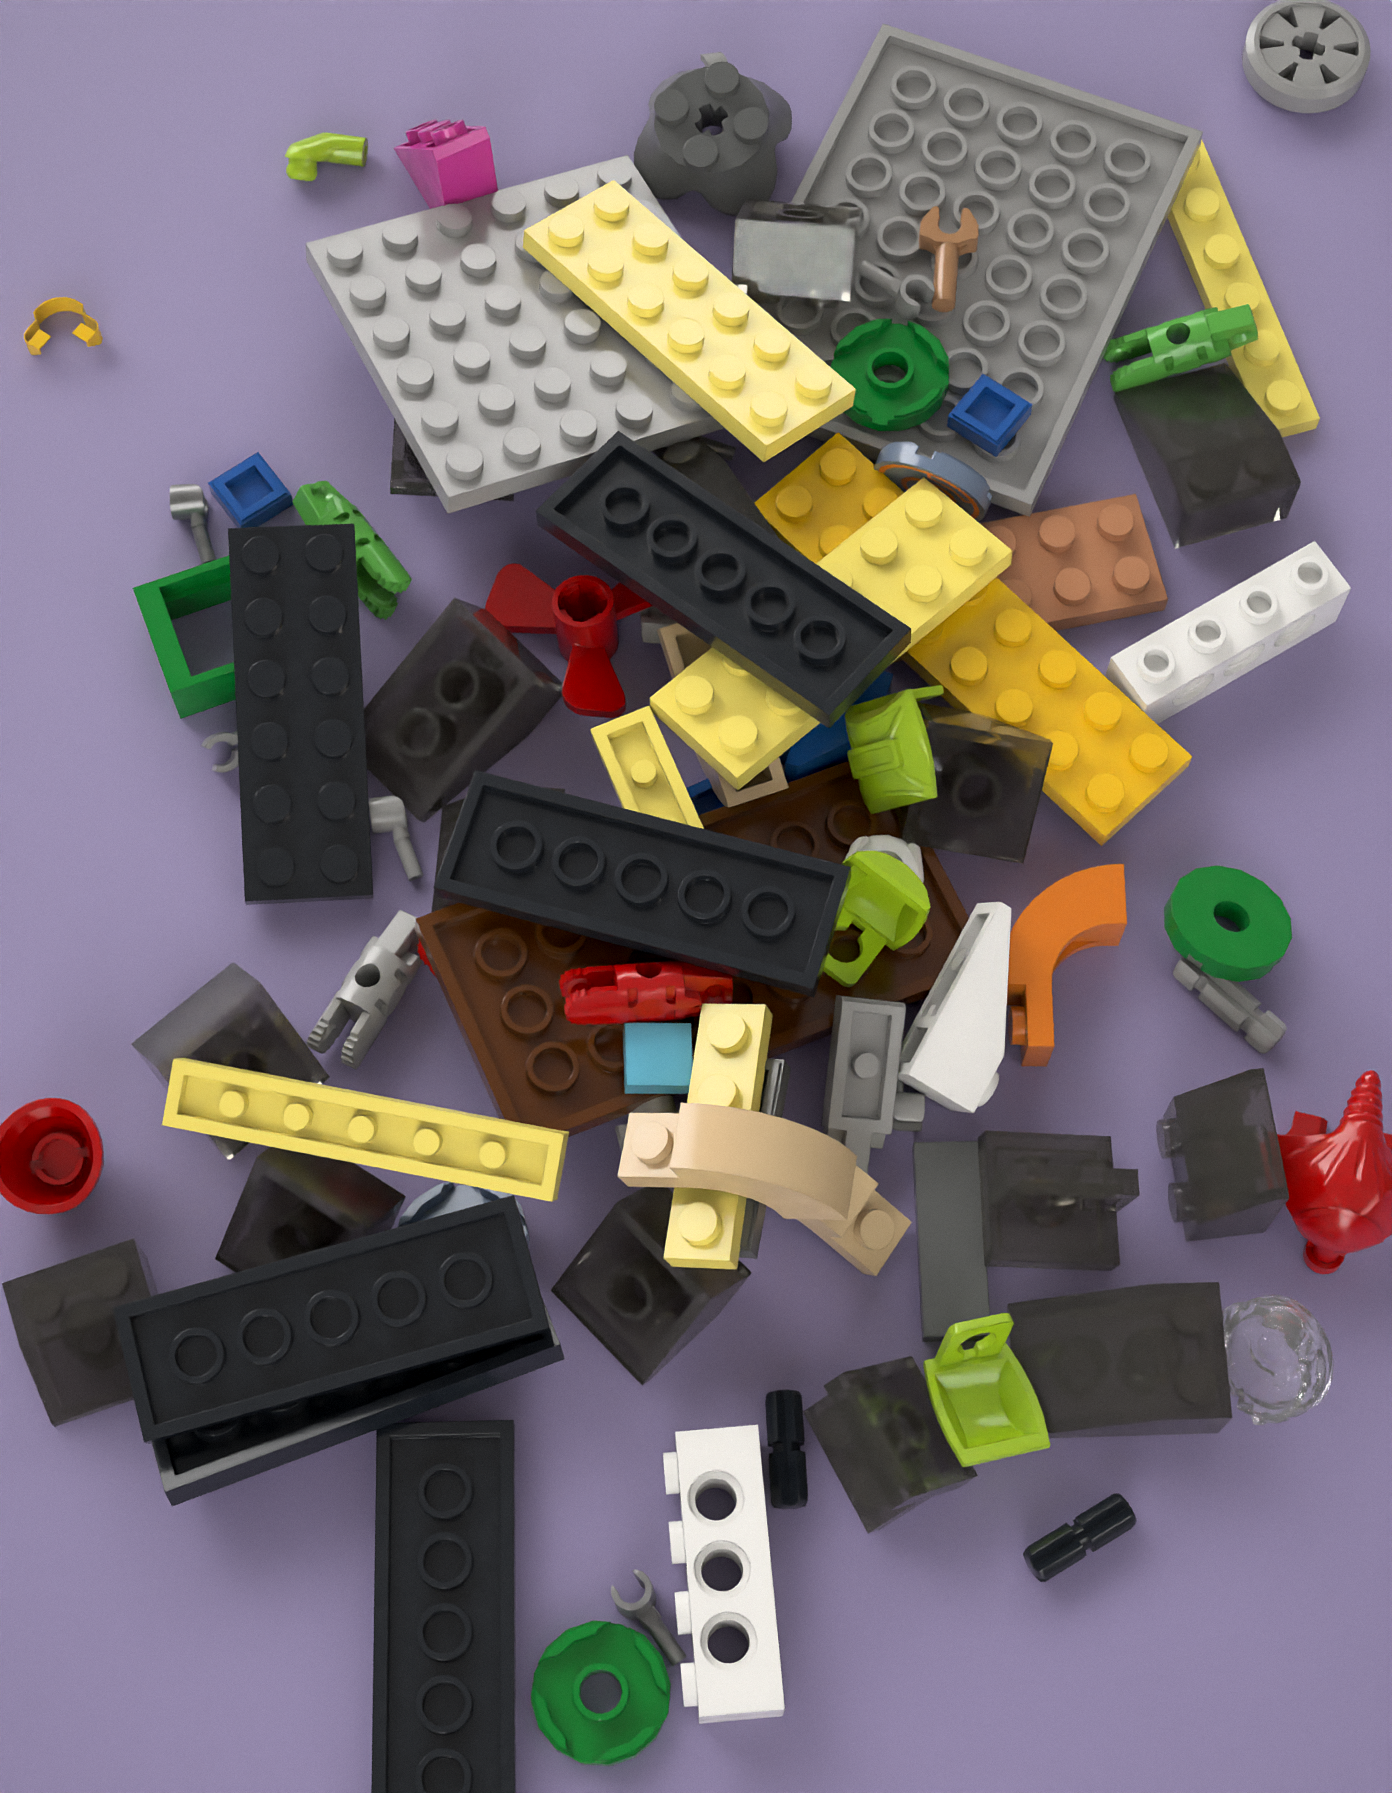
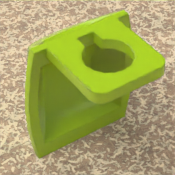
(892, 749)
(884, 903)
(984, 1394)

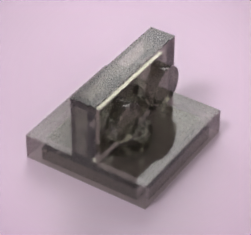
(1051, 1200)
(885, 1441)

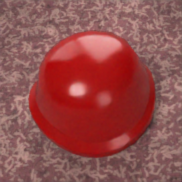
(49, 1156)

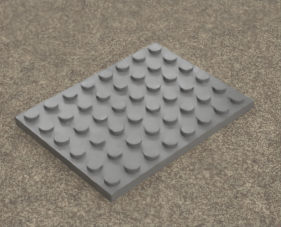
(1065, 219)

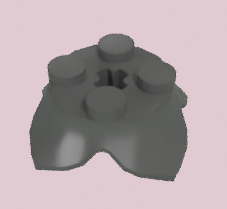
(721, 167)

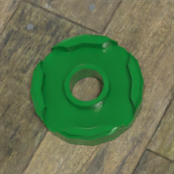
(900, 403)
(1244, 900)
(607, 1736)

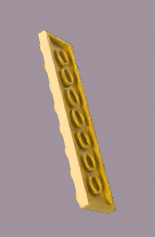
(997, 656)

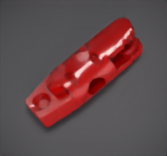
(641, 992)

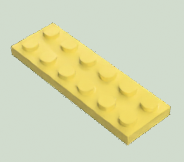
(689, 320)
(910, 559)

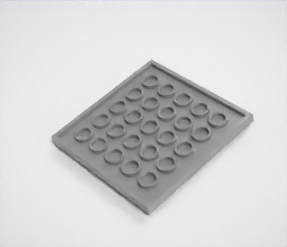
(488, 352)

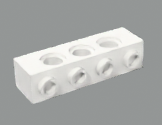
(1230, 634)
(728, 1461)

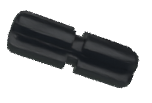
(786, 1461)
(1069, 1543)

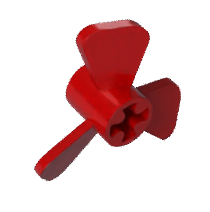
(583, 617)

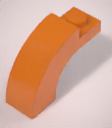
(1060, 921)

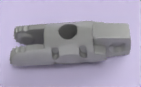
(370, 991)

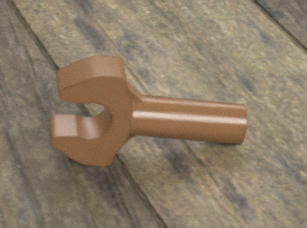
(947, 251)

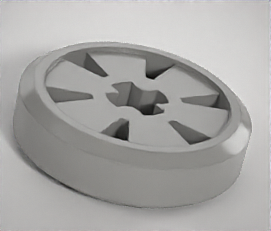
(1299, 84)

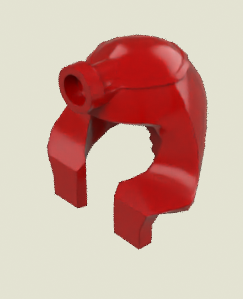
(1340, 1178)

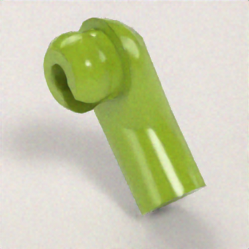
(324, 148)

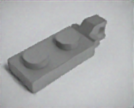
(863, 1073)

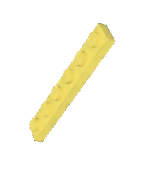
(1230, 279)
(366, 1129)

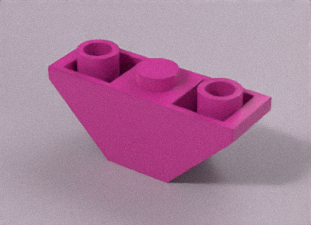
(449, 161)

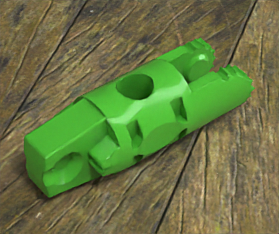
(1180, 345)
(377, 566)

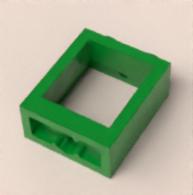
(177, 597)

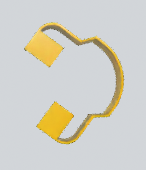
(36, 338)

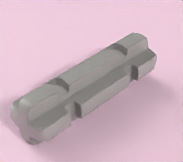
(1232, 1005)

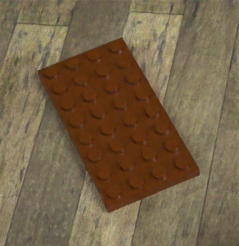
(569, 1076)

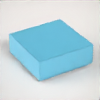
(657, 1058)

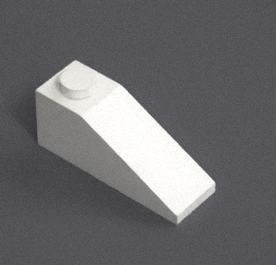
(962, 1023)

